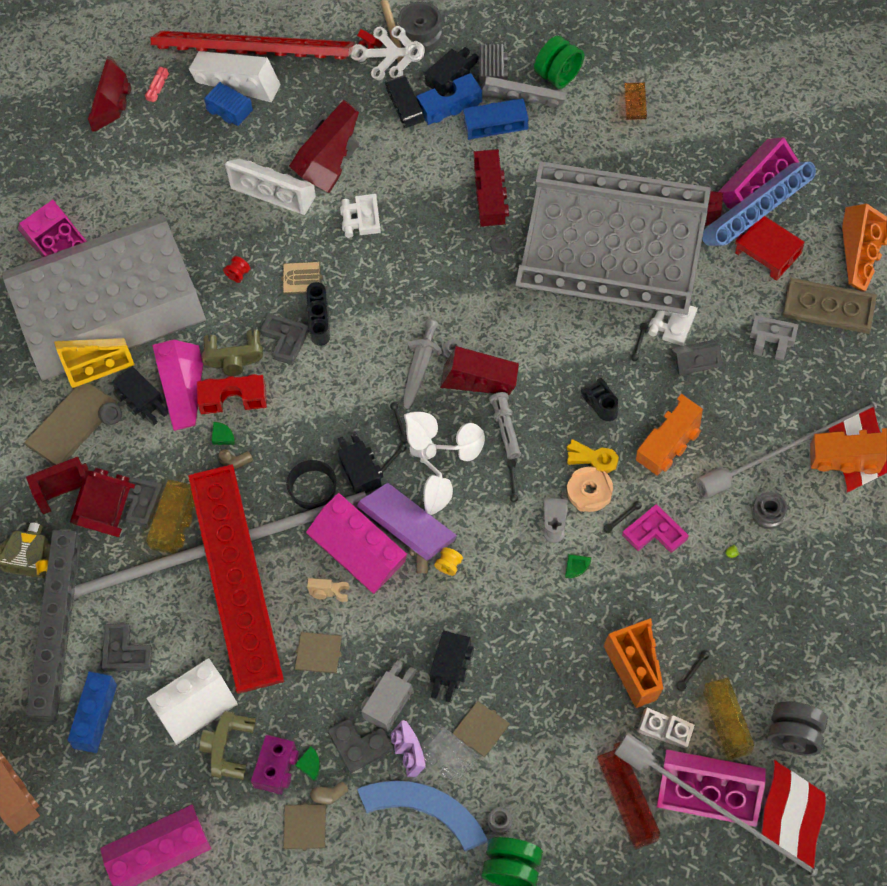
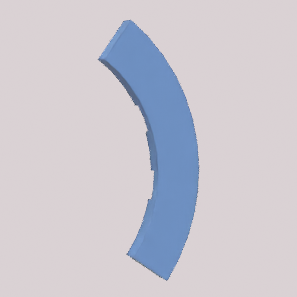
(427, 800)

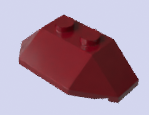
(110, 96)

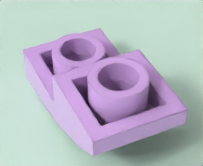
(406, 743)

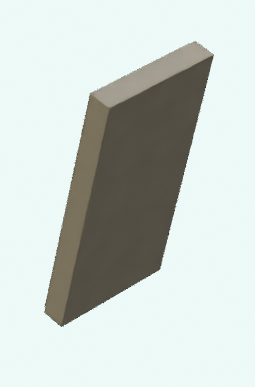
(829, 305)
(69, 424)

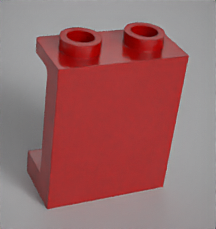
(770, 246)

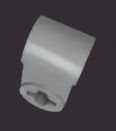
(555, 515)

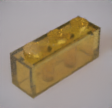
(171, 518)
(728, 719)

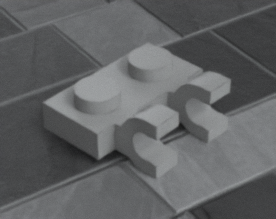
(773, 331)

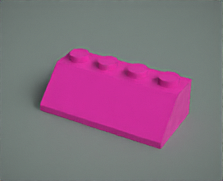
(762, 166)
(356, 543)
(728, 784)
(155, 848)

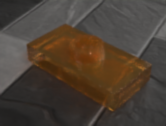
(635, 101)

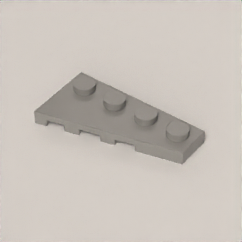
(511, 90)

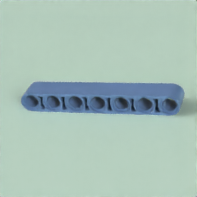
(758, 204)

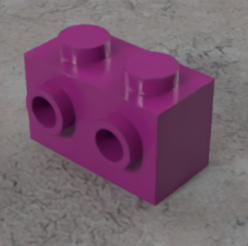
(274, 765)

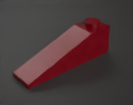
(323, 152)

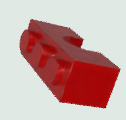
(213, 392)

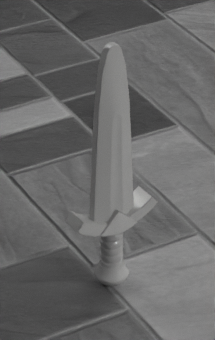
(421, 358)

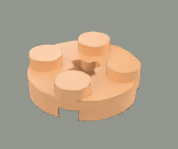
(589, 501)

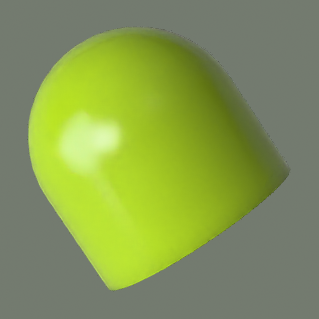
(732, 551)

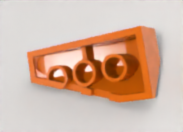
(863, 236)

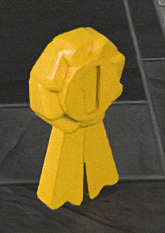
(602, 459)

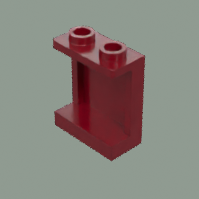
(56, 481)
(101, 501)

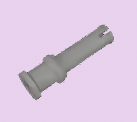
(503, 416)

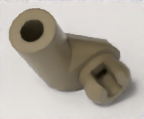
(422, 564)
(328, 795)

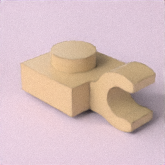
(325, 588)

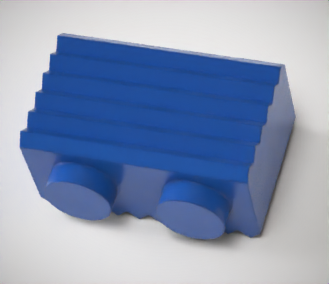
(228, 104)

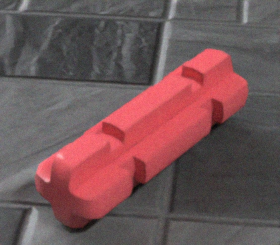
(156, 84)

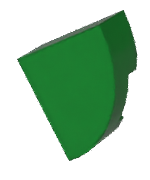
(222, 434)
(577, 565)
(309, 764)

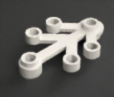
(391, 53)

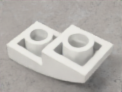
(665, 728)

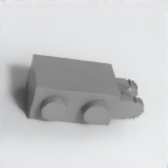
(388, 697)

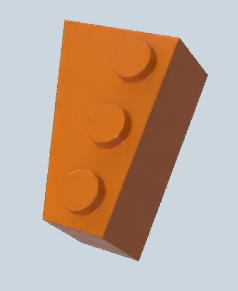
(671, 437)
(850, 452)
(636, 661)

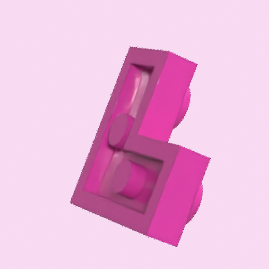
(657, 525)

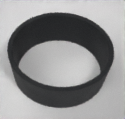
(306, 466)

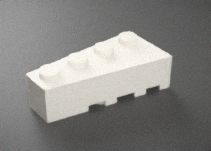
(244, 74)

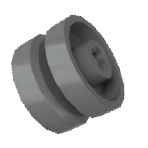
(421, 24)
(797, 728)

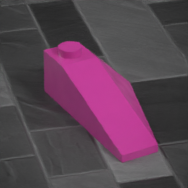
(179, 371)

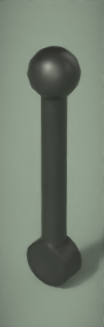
(643, 327)
(394, 406)
(401, 448)
(512, 464)
(608, 528)
(681, 685)

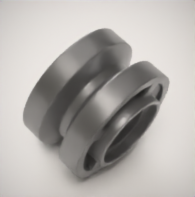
(773, 501)

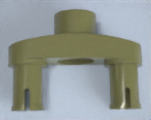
(232, 358)
(215, 741)

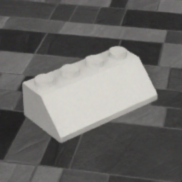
(270, 185)

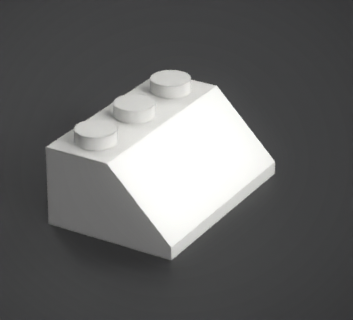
(192, 701)

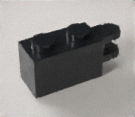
(448, 68)
(139, 395)
(359, 465)
(450, 663)

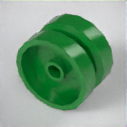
(559, 62)
(511, 862)

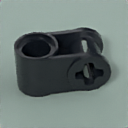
(599, 397)

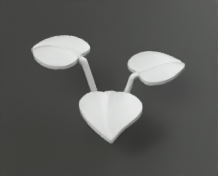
(420, 430)

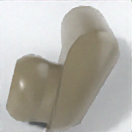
(237, 461)

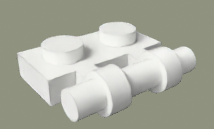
(367, 214)
(677, 327)

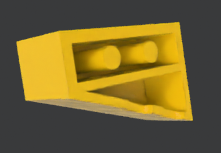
(93, 358)

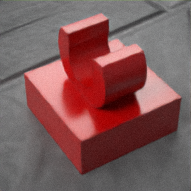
(369, 39)

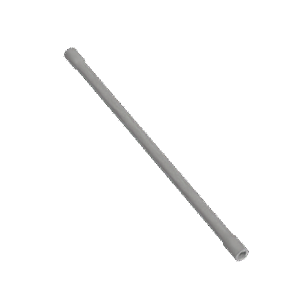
(199, 551)

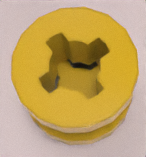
(448, 561)

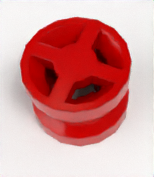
(236, 269)

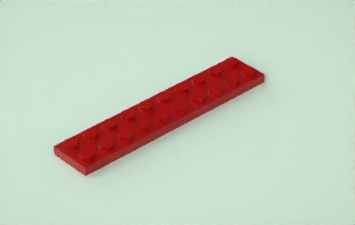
(259, 44)
(235, 579)

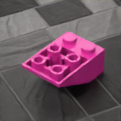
(50, 230)

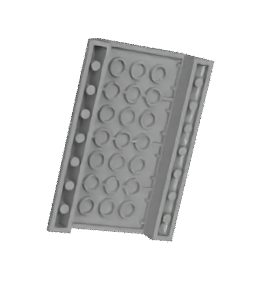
(614, 237)
(104, 289)

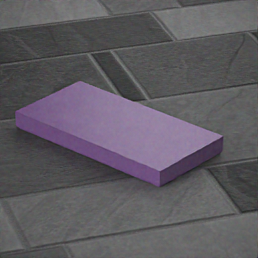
(407, 521)

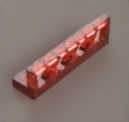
(629, 799)

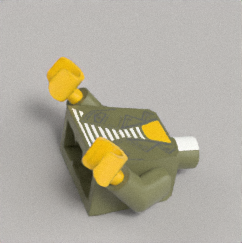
(26, 552)

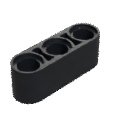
(405, 101)
(317, 305)

